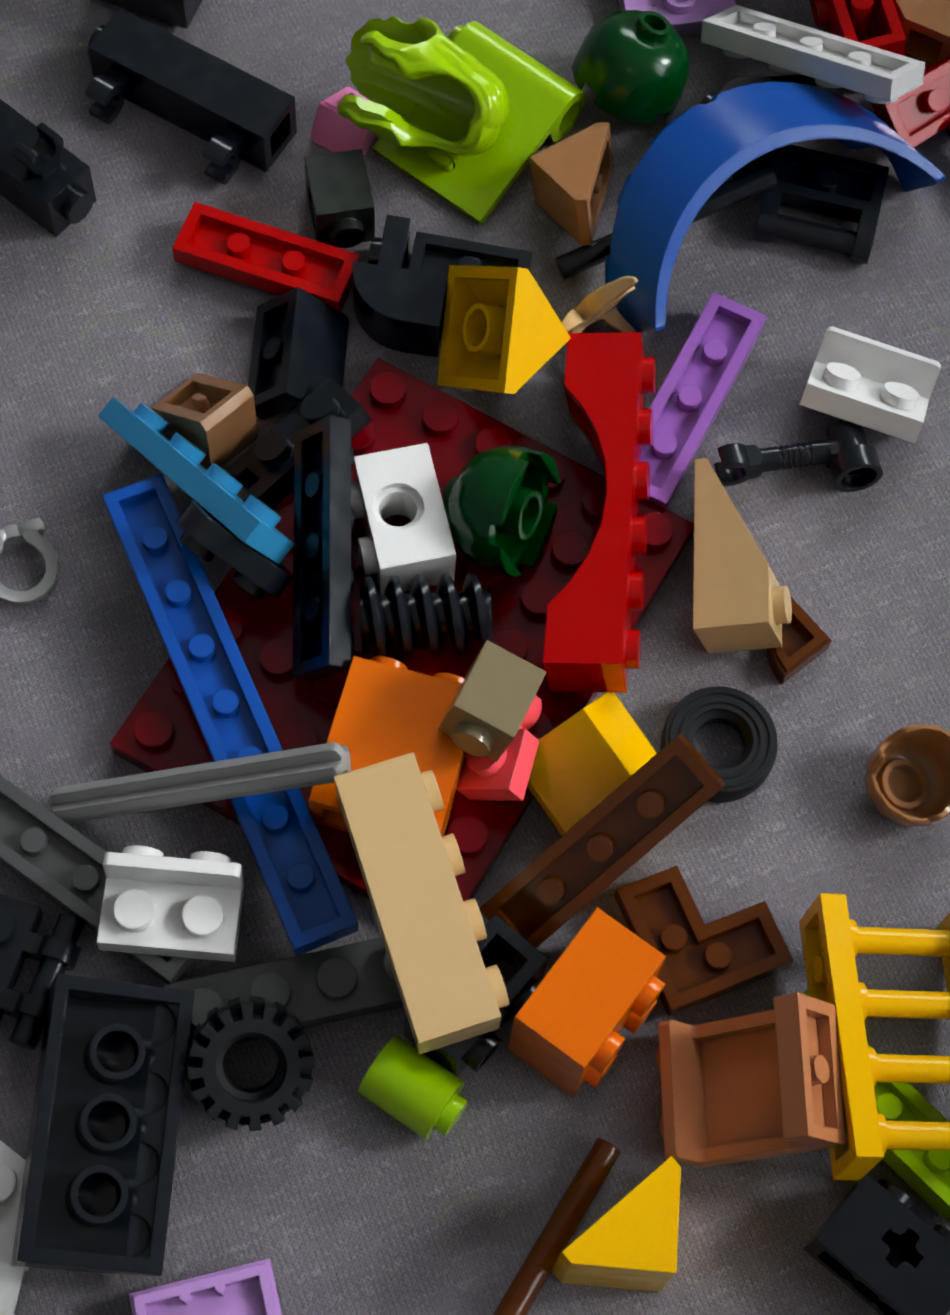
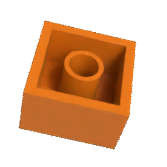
(584, 1003)

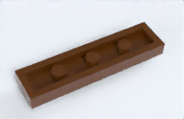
(606, 842)

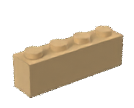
(419, 904)

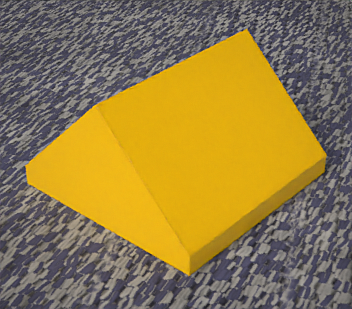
(496, 329)
(586, 760)
(632, 1242)

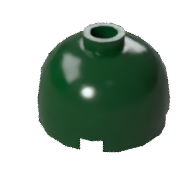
(633, 65)
(502, 507)

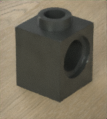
(340, 198)

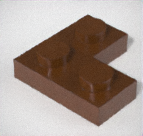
(700, 957)

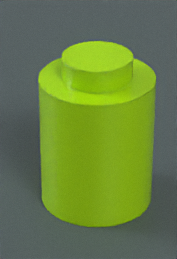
(414, 1089)

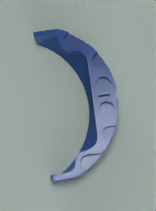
(704, 150)

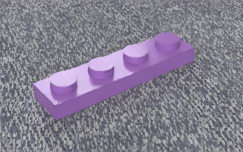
(697, 390)

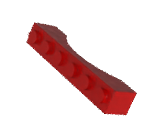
(590, 619)

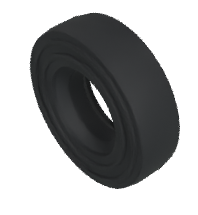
(742, 714)

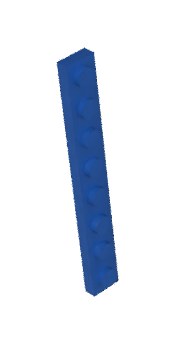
(229, 713)

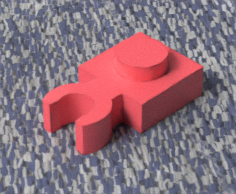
(509, 776)

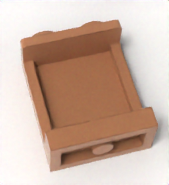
(752, 1084)

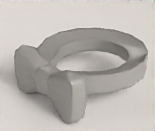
(32, 533)

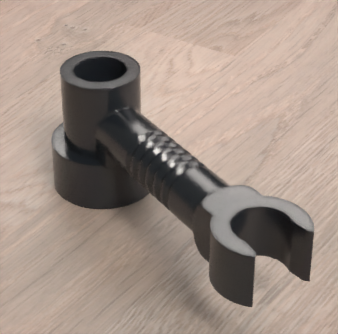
(845, 452)

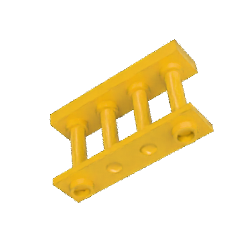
(829, 955)

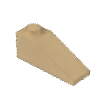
(733, 586)

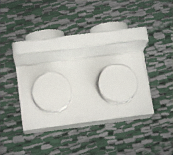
(871, 384)
(171, 904)

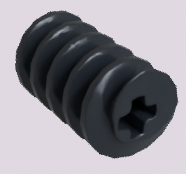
(425, 614)

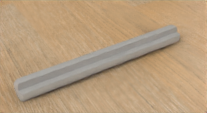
(201, 783)

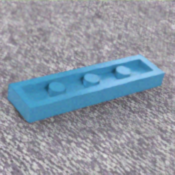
(211, 488)

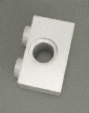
(405, 485)

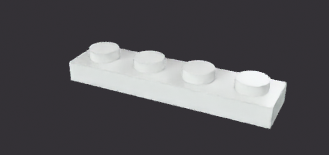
(813, 53)

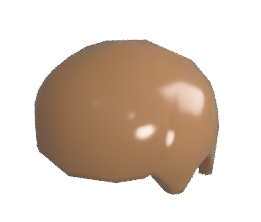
(911, 775)

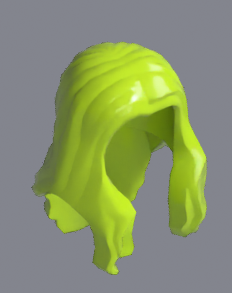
(422, 89)

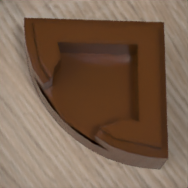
(800, 645)

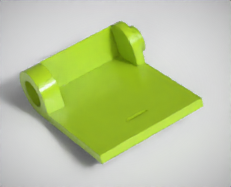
(539, 108)

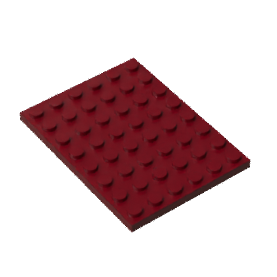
(404, 414)

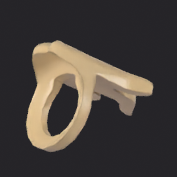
(601, 307)

